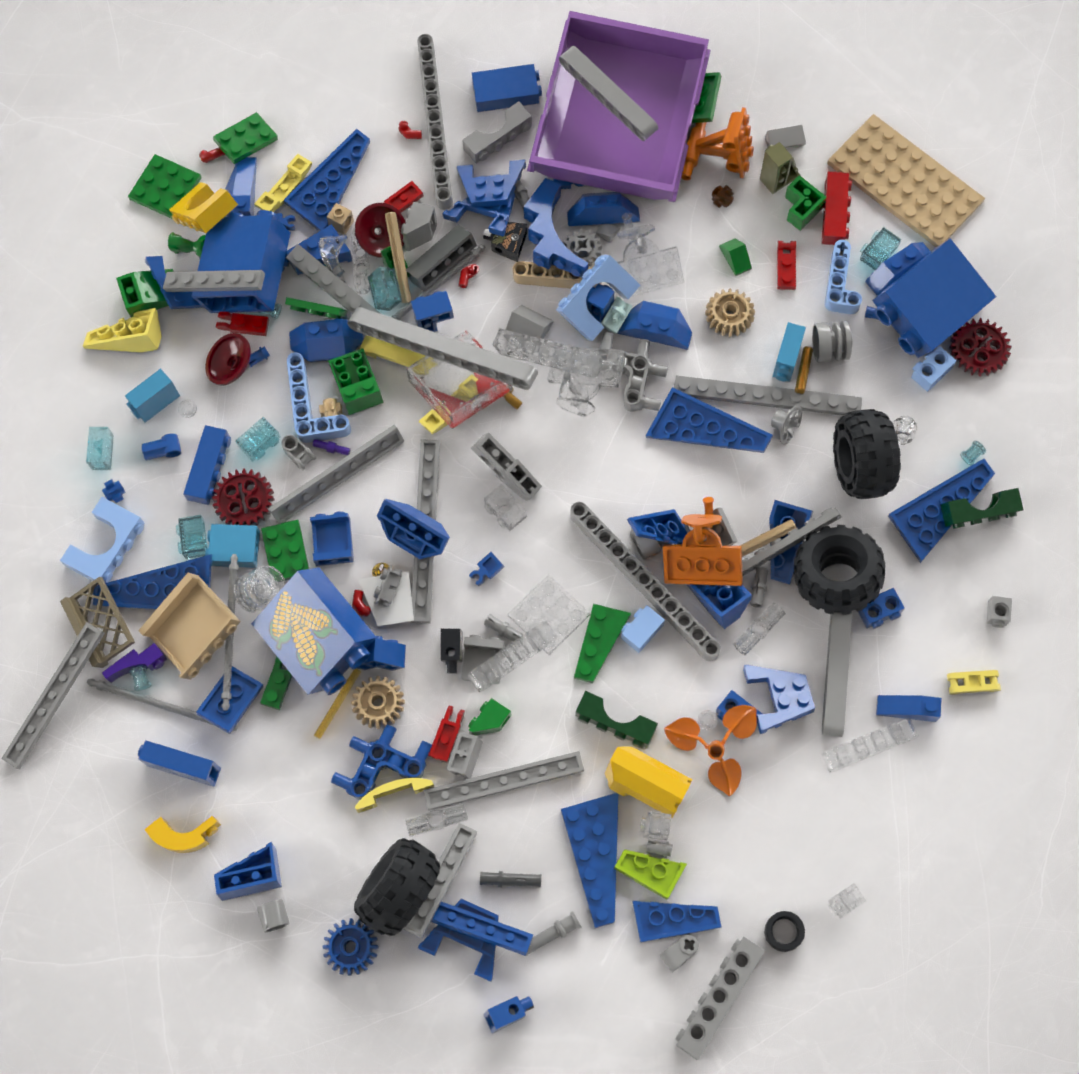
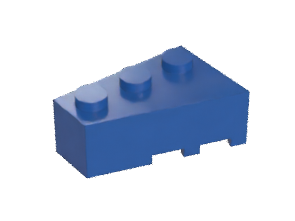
(311, 245)
(249, 876)

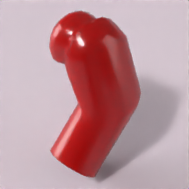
(406, 131)
(211, 155)
(467, 273)
(357, 604)

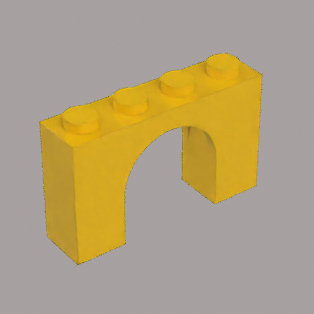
(203, 208)

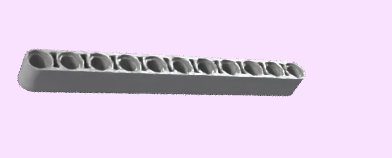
(434, 127)
(443, 348)
(646, 589)

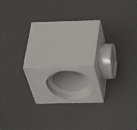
(1000, 603)

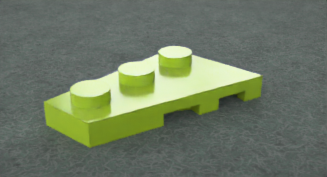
(651, 872)

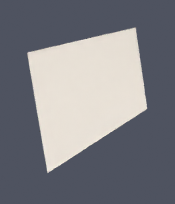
(401, 607)

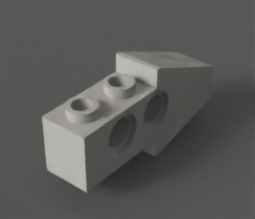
(506, 467)

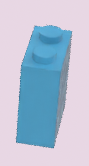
(789, 352)
(151, 396)
(233, 539)

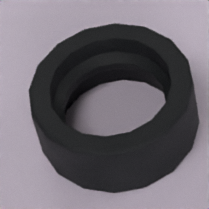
(799, 926)

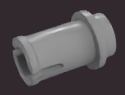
(659, 848)

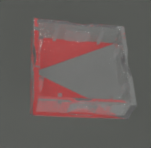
(453, 390)

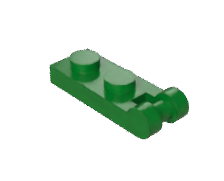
(276, 686)

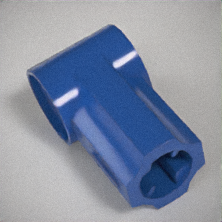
(166, 446)

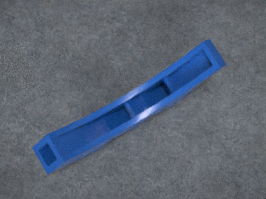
(549, 247)

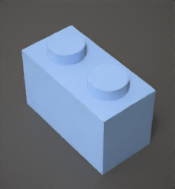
(642, 628)

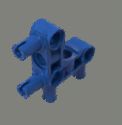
(371, 766)

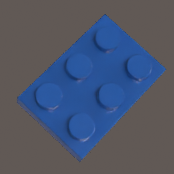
(243, 691)

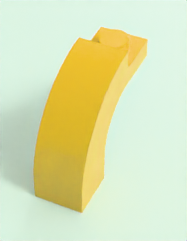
(177, 842)

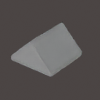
(528, 322)

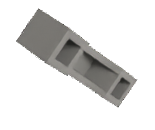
(481, 145)

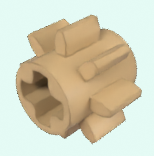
(330, 407)

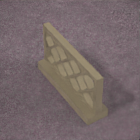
(79, 618)

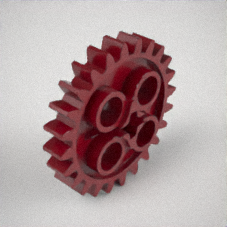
(992, 358)
(226, 503)

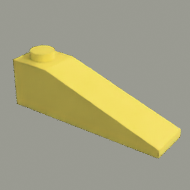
(131, 335)

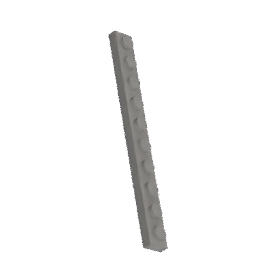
(767, 395)
(426, 504)

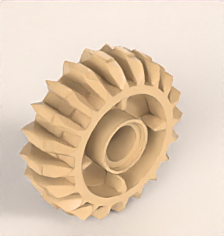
(730, 323)
(369, 694)

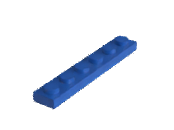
(483, 928)

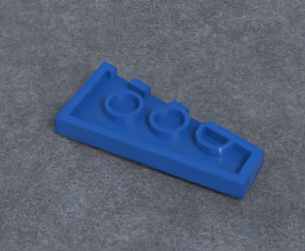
(669, 920)

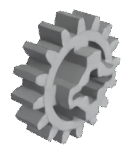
(582, 245)

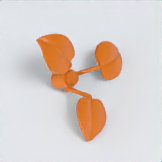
(724, 774)

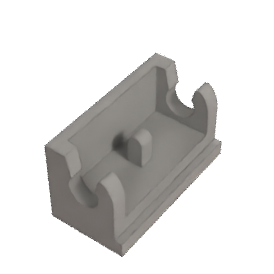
(786, 136)
(464, 755)

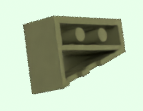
(778, 168)

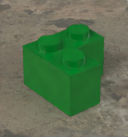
(806, 202)

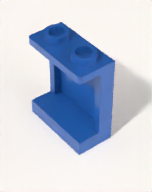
(332, 539)

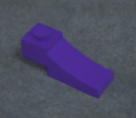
(151, 658)

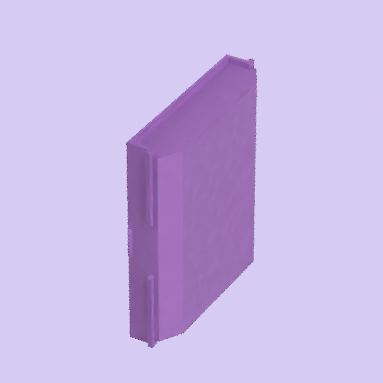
(589, 144)

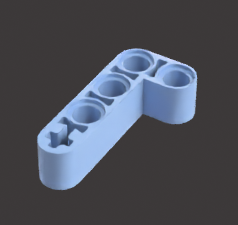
(839, 275)

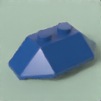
(601, 209)
(896, 266)
(657, 324)
(324, 339)
(412, 529)

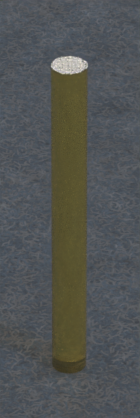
(337, 703)

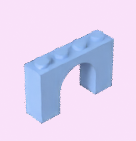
(574, 306)
(127, 528)

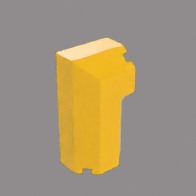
(646, 779)

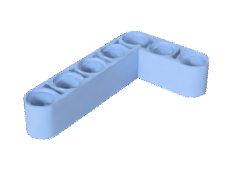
(304, 405)

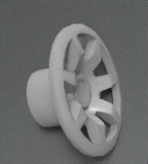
(785, 421)

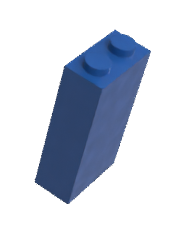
(506, 87)
(179, 763)

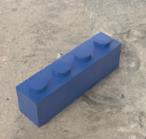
(207, 465)

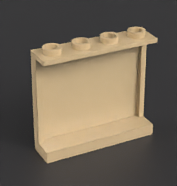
(190, 625)

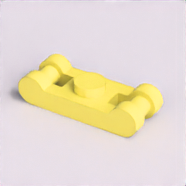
(973, 682)

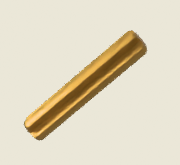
(803, 370)

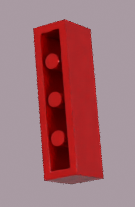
(835, 208)

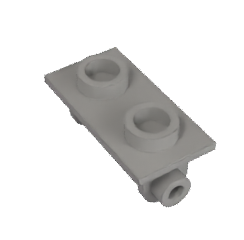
(389, 578)

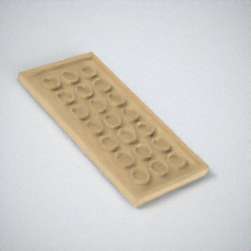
(906, 181)

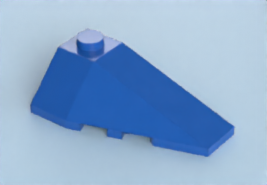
(659, 526)

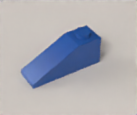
(913, 706)

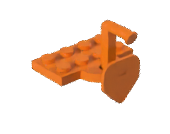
(701, 560)

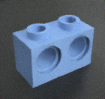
(935, 370)

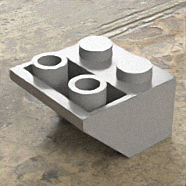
(419, 226)

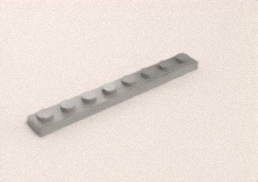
(336, 474)
(53, 695)
(503, 780)

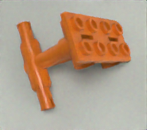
(735, 145)

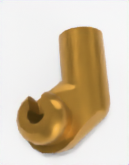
(512, 400)

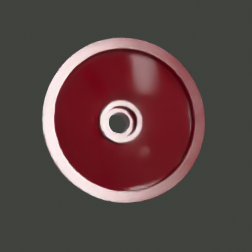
(371, 218)
(228, 359)

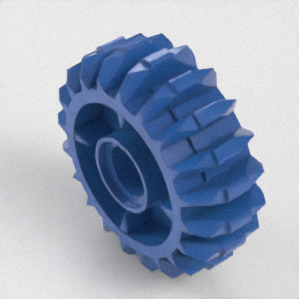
(338, 944)

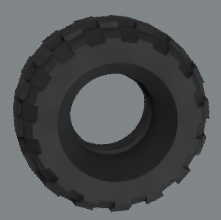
(866, 454)
(845, 547)
(397, 887)

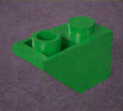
(491, 719)

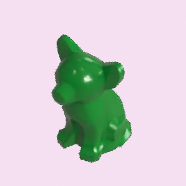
(178, 244)

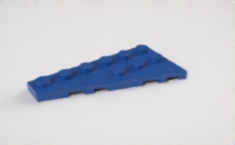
(328, 182)
(696, 422)
(922, 519)
(153, 587)
(593, 839)

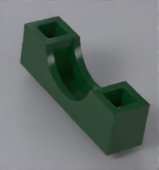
(961, 511)
(638, 731)

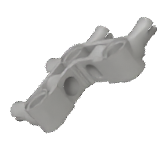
(636, 376)

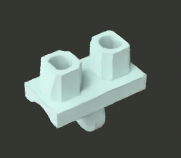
(616, 315)

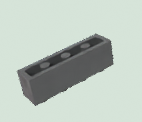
(441, 257)

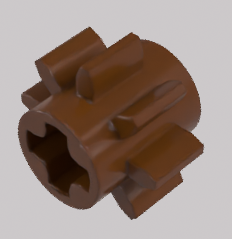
(722, 196)

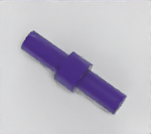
(331, 447)

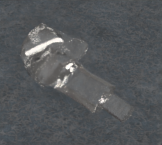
(329, 249)

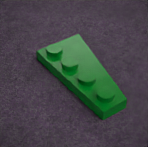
(599, 639)

